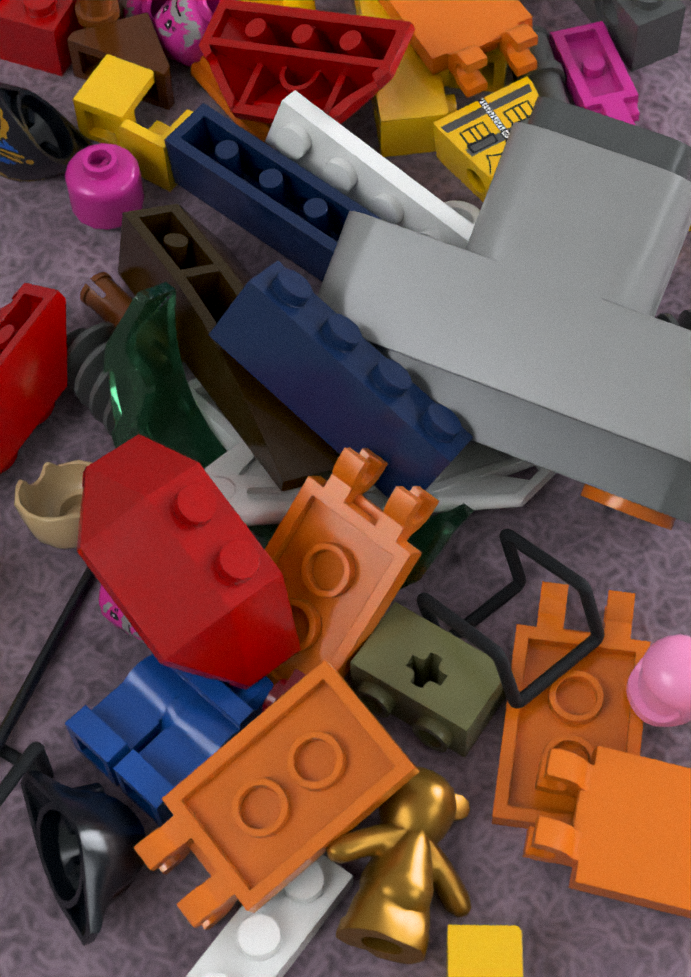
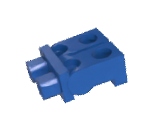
(161, 729)

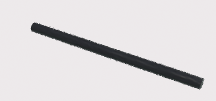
(45, 656)

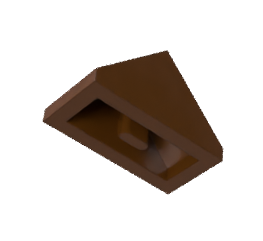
(129, 40)

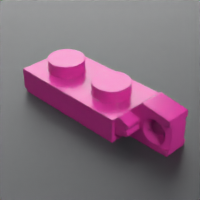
(595, 71)

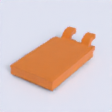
(461, 32)
(344, 559)
(572, 714)
(277, 796)
(626, 829)

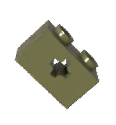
(415, 651)

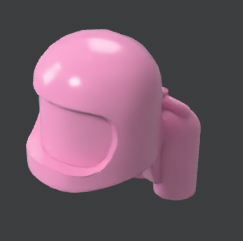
(662, 683)

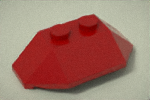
(326, 56)
(30, 364)
(184, 565)

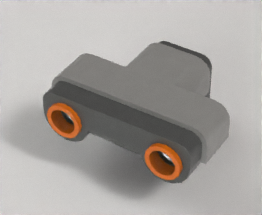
(551, 309)

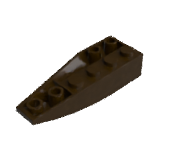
(177, 249)

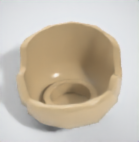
(53, 503)

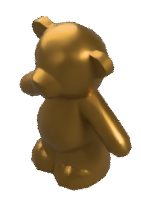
(406, 866)

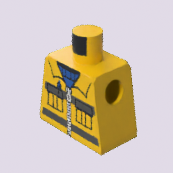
(476, 135)

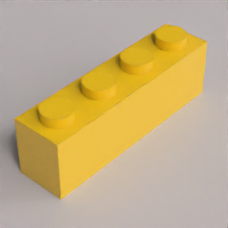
(409, 102)

